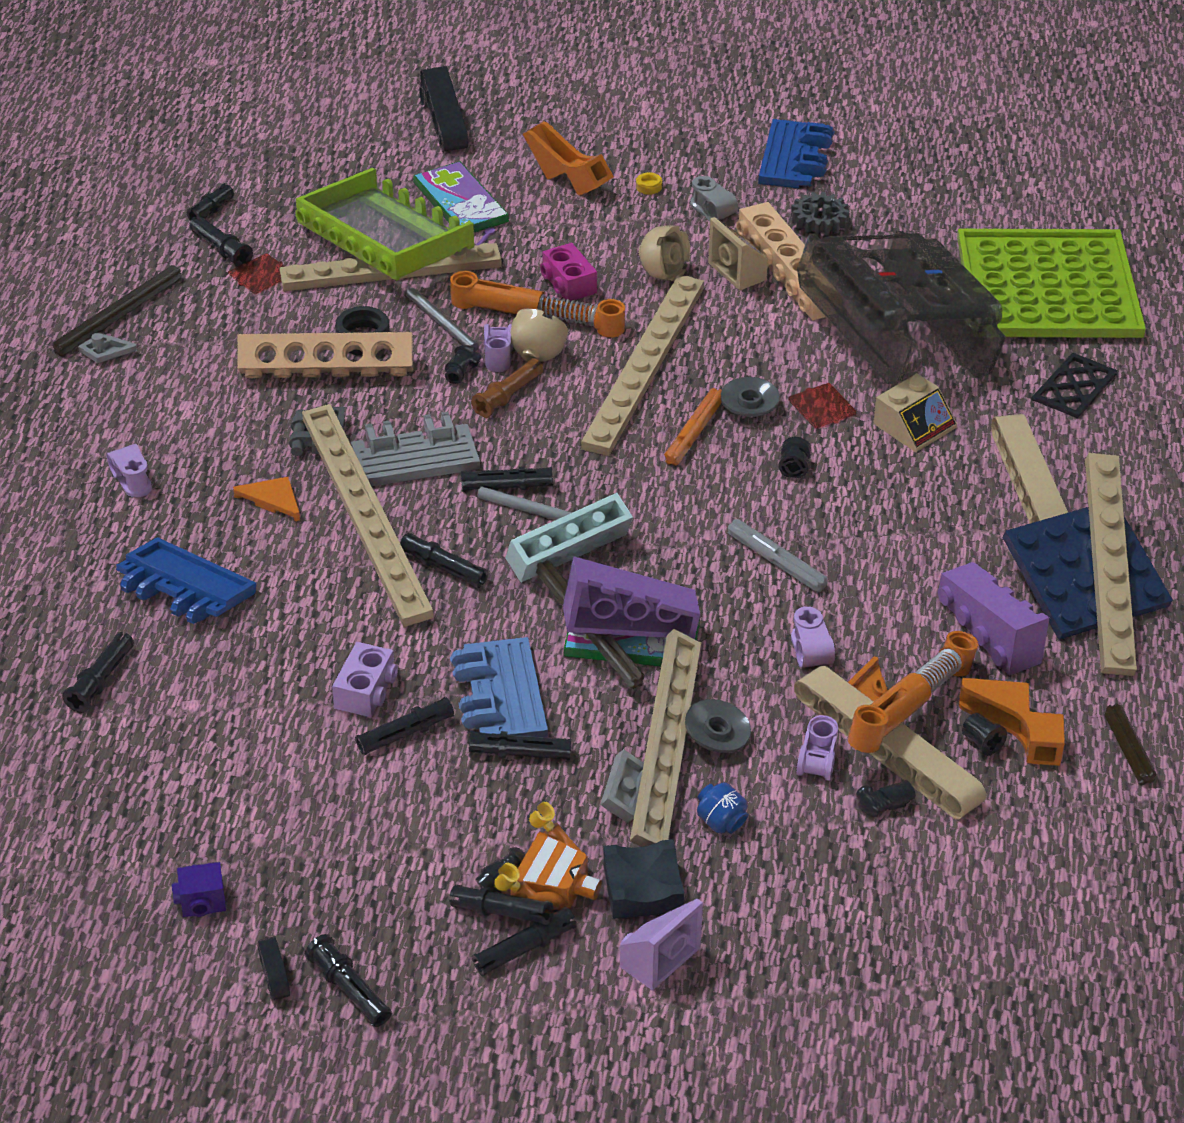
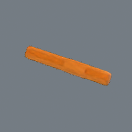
(693, 427)

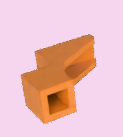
(558, 157)
(1009, 706)

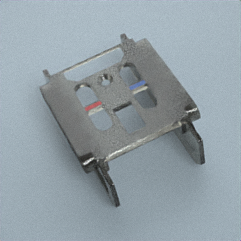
(923, 286)

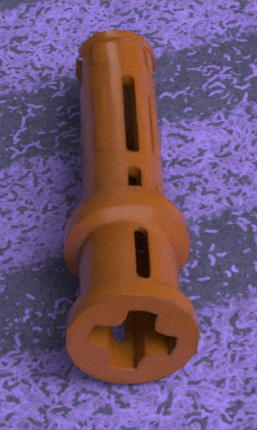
(499, 392)

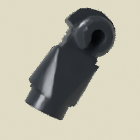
(458, 364)
(888, 797)
(490, 872)

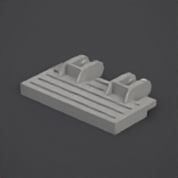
(413, 455)

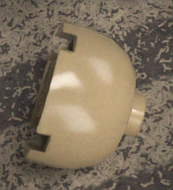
(664, 252)
(537, 335)

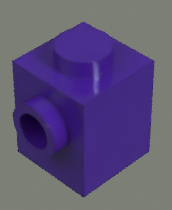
(199, 889)

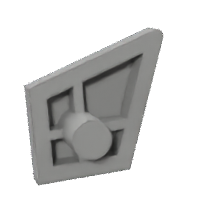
(105, 347)

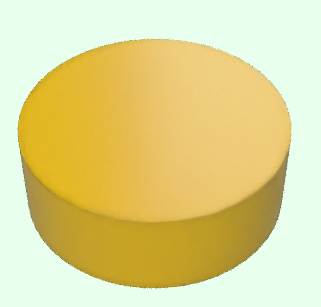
(649, 183)

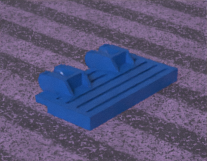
(793, 153)
(196, 583)

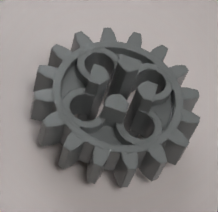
(834, 214)

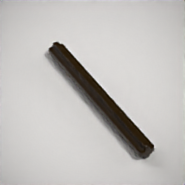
(116, 310)
(604, 642)

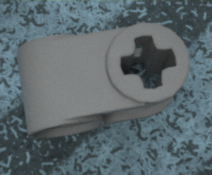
(712, 199)

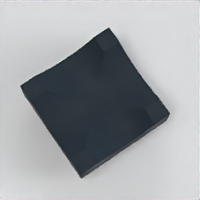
(643, 879)

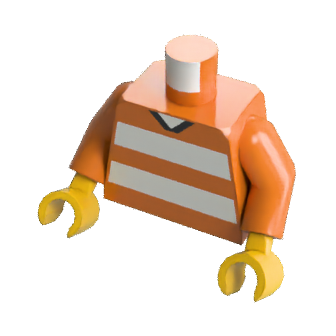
(551, 868)

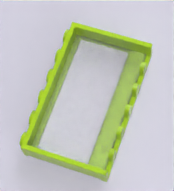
(381, 227)

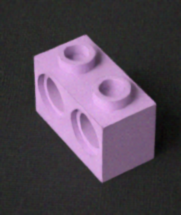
(364, 679)

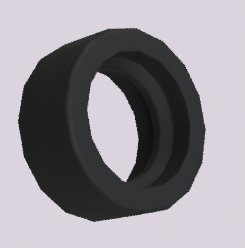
(362, 317)

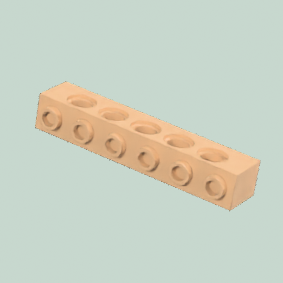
(782, 247)
(312, 344)

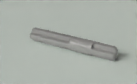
(777, 555)

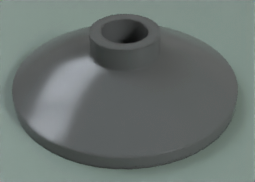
(750, 396)
(718, 725)

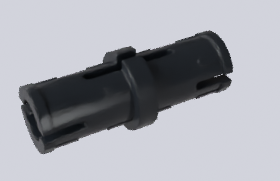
(211, 202)

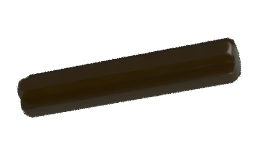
(1130, 744)

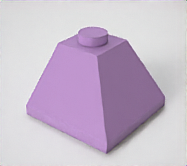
(662, 944)

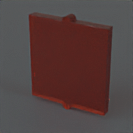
(258, 273)
(822, 405)

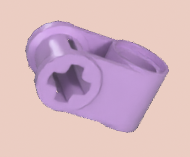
(497, 348)
(130, 470)
(811, 639)
(819, 747)

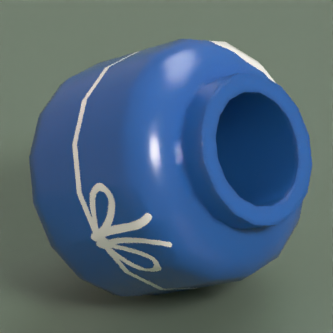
(722, 808)

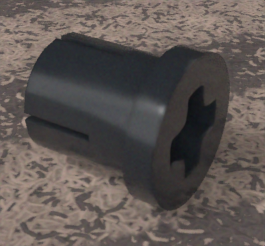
(984, 733)

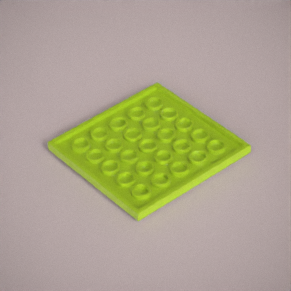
(1056, 281)

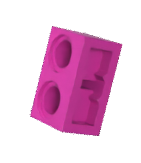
(569, 272)

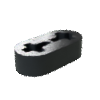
(273, 968)

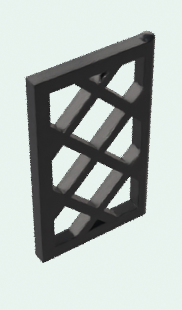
(1089, 367)

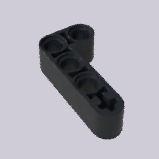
(440, 98)

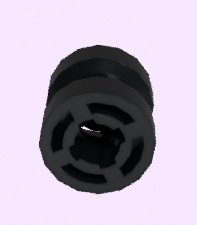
(795, 457)

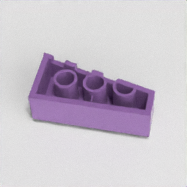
(626, 603)
(994, 617)

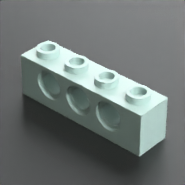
(569, 536)

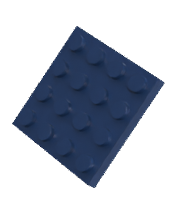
(1060, 573)

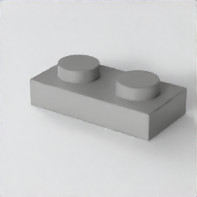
(623, 786)

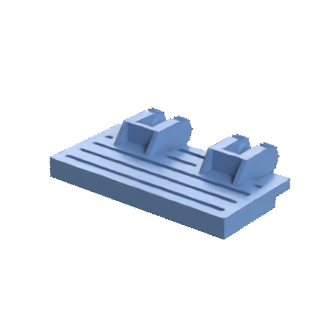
(502, 688)

